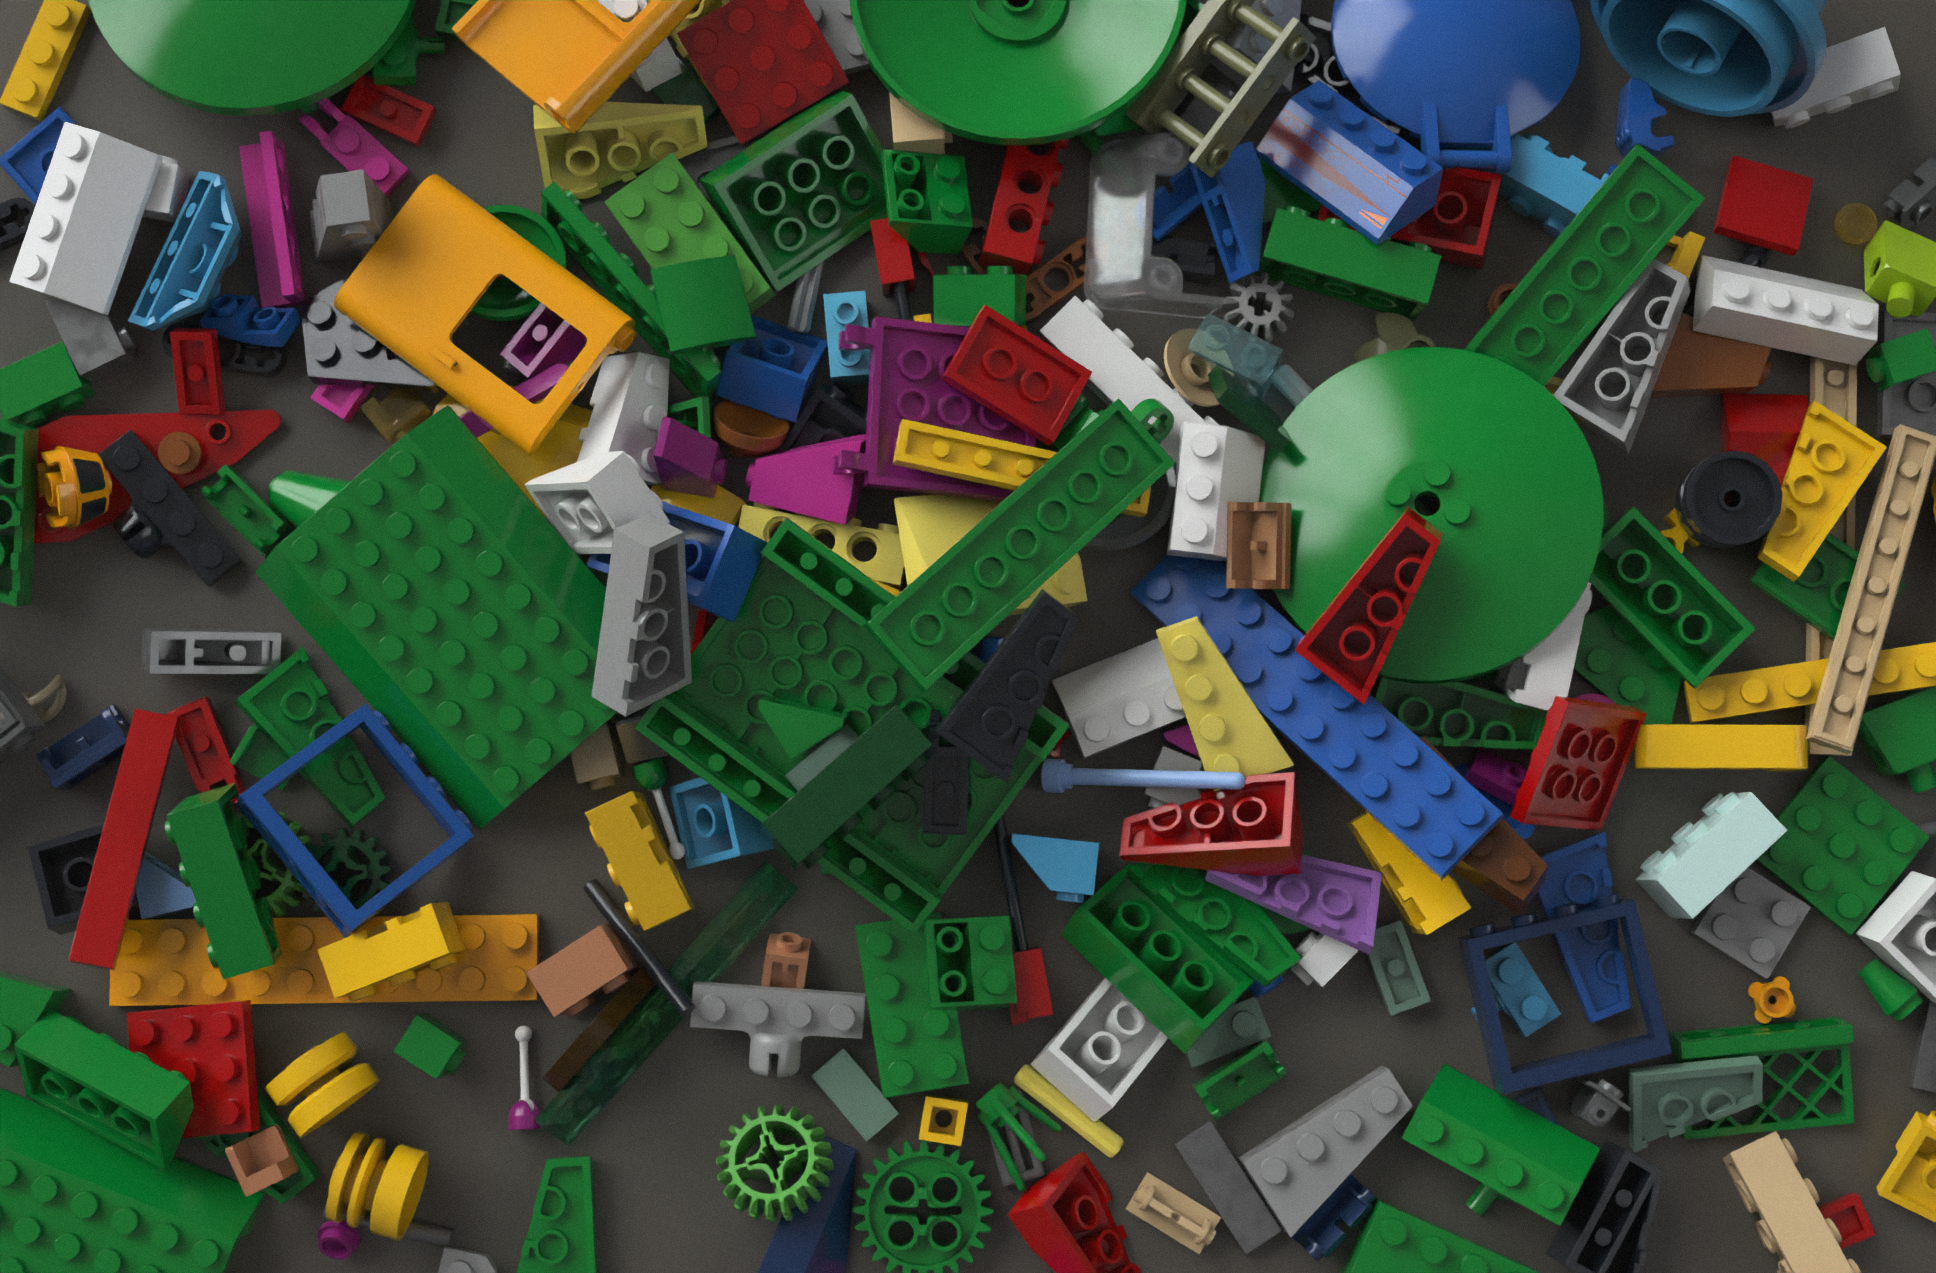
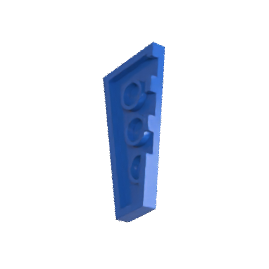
(1593, 950)

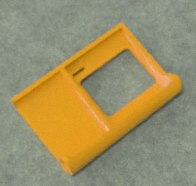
(567, 51)
(434, 271)

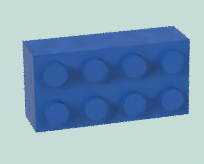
(717, 561)

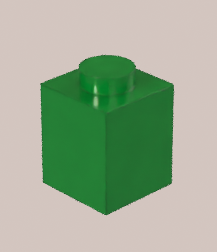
(1902, 360)
(432, 1046)

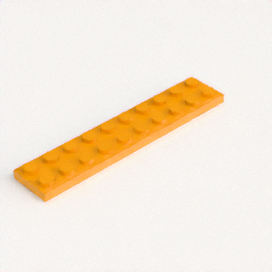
(171, 965)

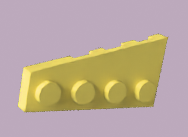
(1218, 708)

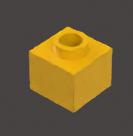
(932, 1131)

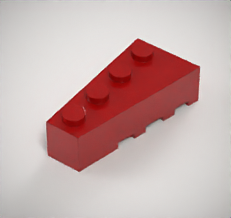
(1365, 616)

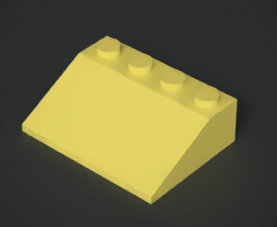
(936, 522)

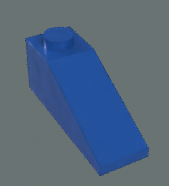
(1235, 210)

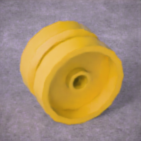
(319, 1079)

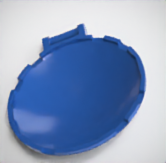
(1459, 69)

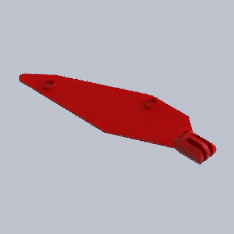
(97, 432)

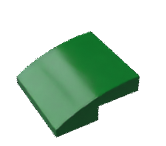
(703, 304)

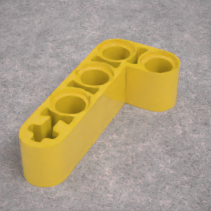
(1722, 747)

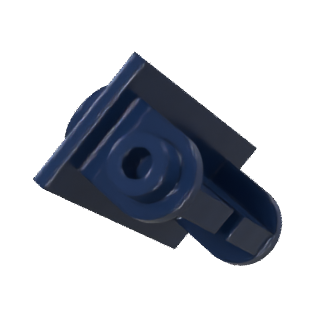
(1348, 1204)

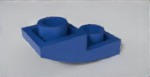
(244, 321)

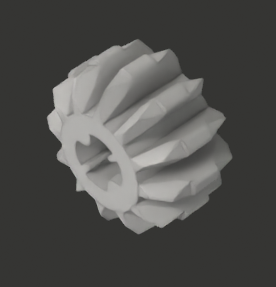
(1270, 300)

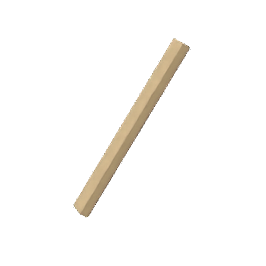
(1873, 590)

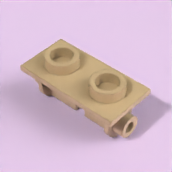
(1173, 1213)

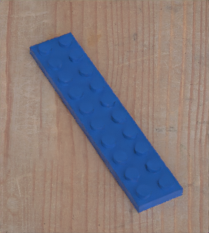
(1350, 741)

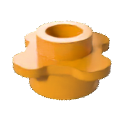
(1783, 1006)

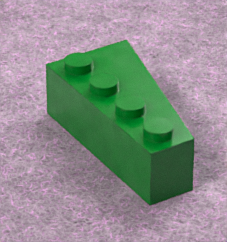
(17, 511)
(1461, 714)

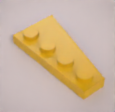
(1819, 483)

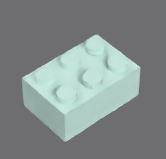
(1709, 854)

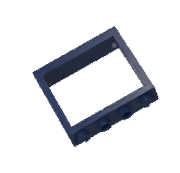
(1580, 1062)

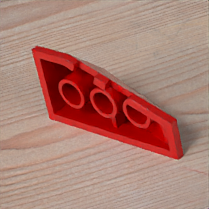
(1070, 1221)

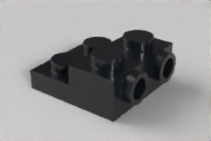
(828, 417)

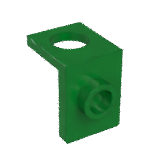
(258, 755)

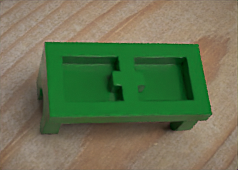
(247, 511)
(1239, 1079)

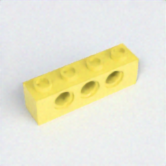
(885, 566)

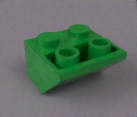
(927, 199)
(970, 963)

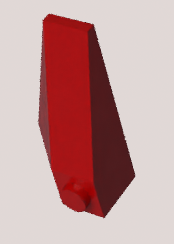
(1460, 221)
(1224, 831)

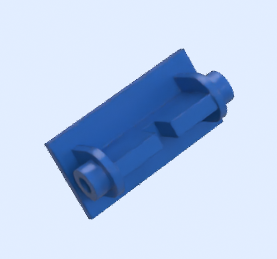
(1176, 206)

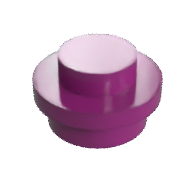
(338, 1240)

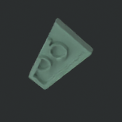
(1681, 1094)

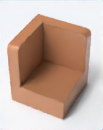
(262, 1160)

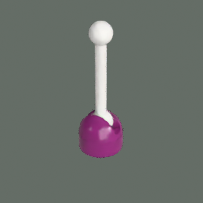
(524, 1112)

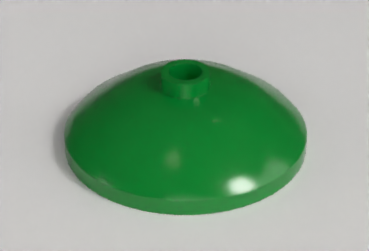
(504, 298)

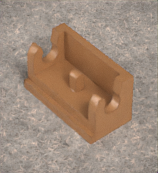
(1258, 545)

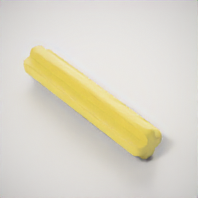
(1051, 1098)

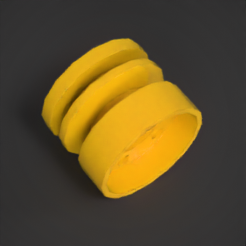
(370, 1183)

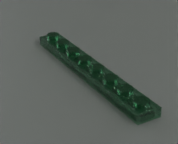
(655, 1015)

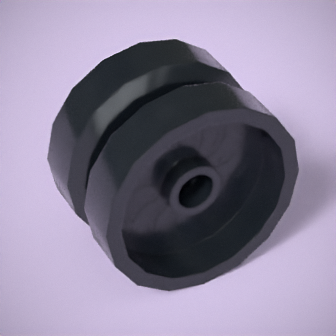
(1754, 495)

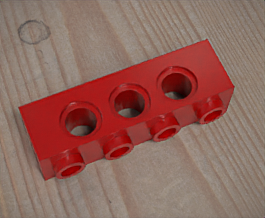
(1001, 243)

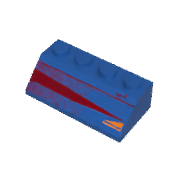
(1350, 163)

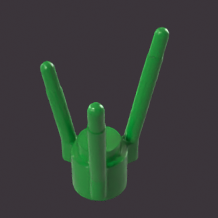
(1000, 1107)

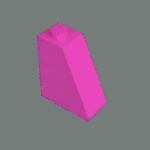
(804, 483)

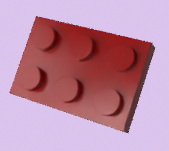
(1016, 375)

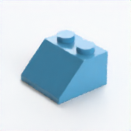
(714, 825)
(1060, 864)

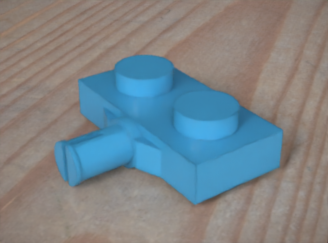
(1518, 990)

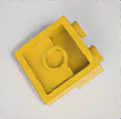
(1912, 1174)

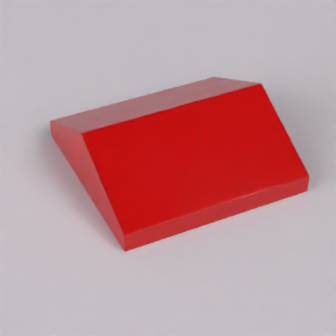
(1762, 424)

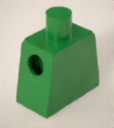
(1903, 737)

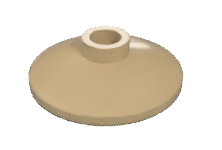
(1188, 370)

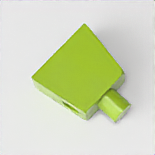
(1900, 270)

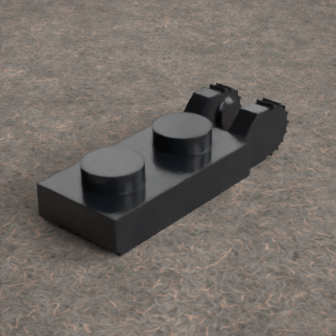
(945, 786)

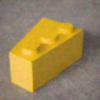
(392, 951)

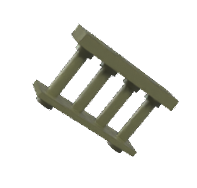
(1189, 59)

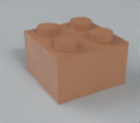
(582, 970)

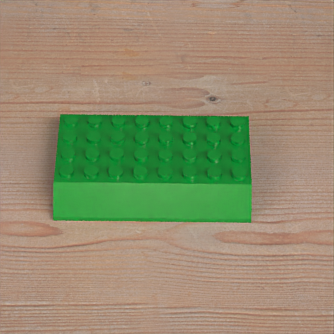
(452, 613)
(808, 645)
(100, 1209)

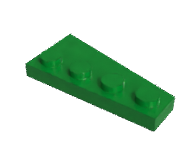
(1221, 917)

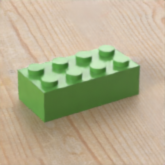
(677, 225)

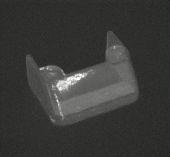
(1120, 226)

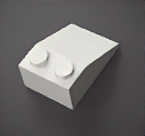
(594, 499)
(1905, 932)
(1099, 1051)

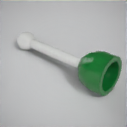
(652, 777)

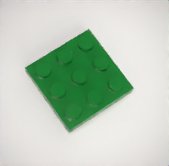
(1840, 845)

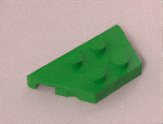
(1626, 667)

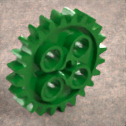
(923, 1169)

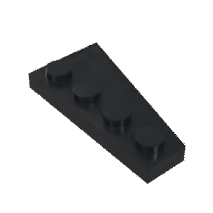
(1002, 699)

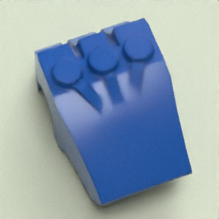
(1636, 116)

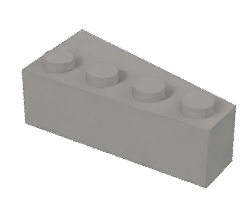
(1622, 362)

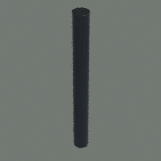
(639, 948)

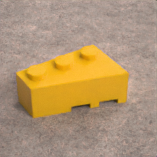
(639, 860)
(1416, 891)

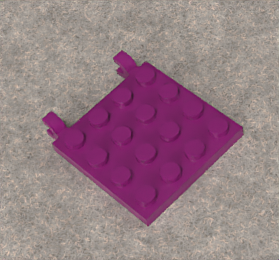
(908, 385)

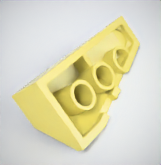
(615, 143)

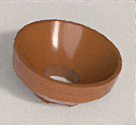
(748, 430)

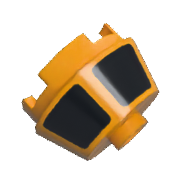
(73, 486)

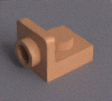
(786, 960)

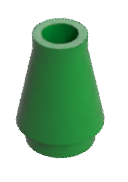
(1890, 991)

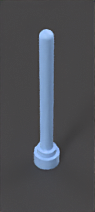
(1059, 775)

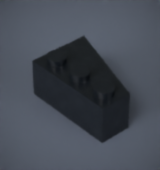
(1610, 1215)

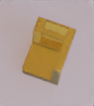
(397, 413)

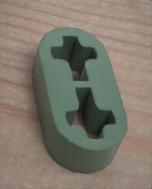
(821, 757)

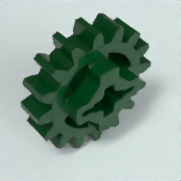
(346, 857)

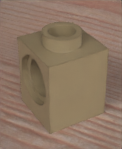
(598, 759)

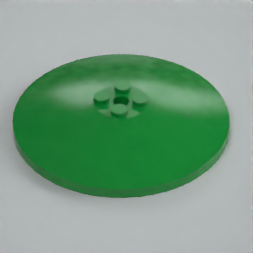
(250, 52)
(1017, 70)
(1511, 489)

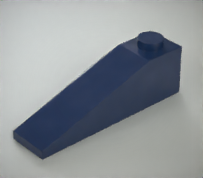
(822, 1235)

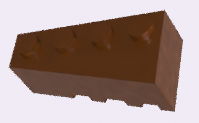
(1502, 864)

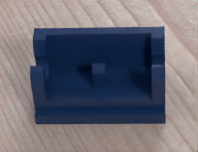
(85, 749)

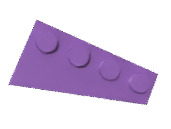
(1324, 897)

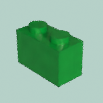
(962, 295)
(42, 386)

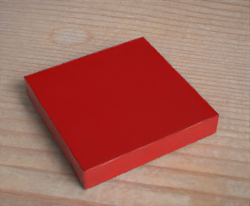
(1763, 205)

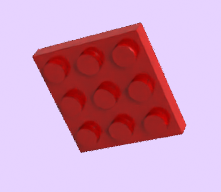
(762, 61)
(1577, 764)
(215, 1054)

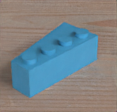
(1543, 183)

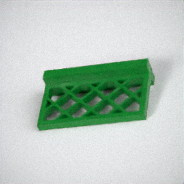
(1771, 1041)

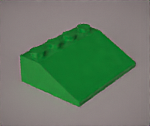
(803, 189)

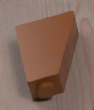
(1710, 365)

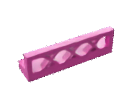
(272, 222)

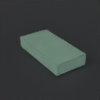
(855, 1094)

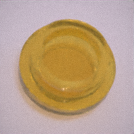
(1855, 224)

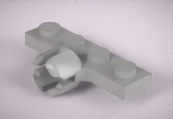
(777, 1018)

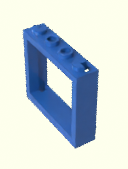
(303, 864)

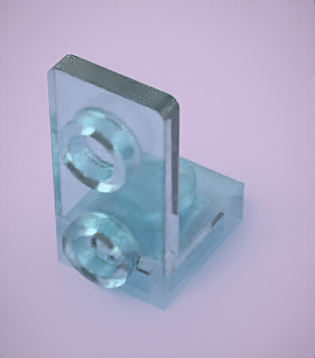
(1237, 352)

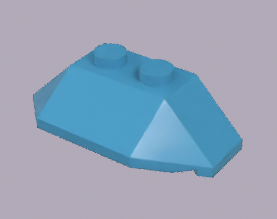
(192, 258)

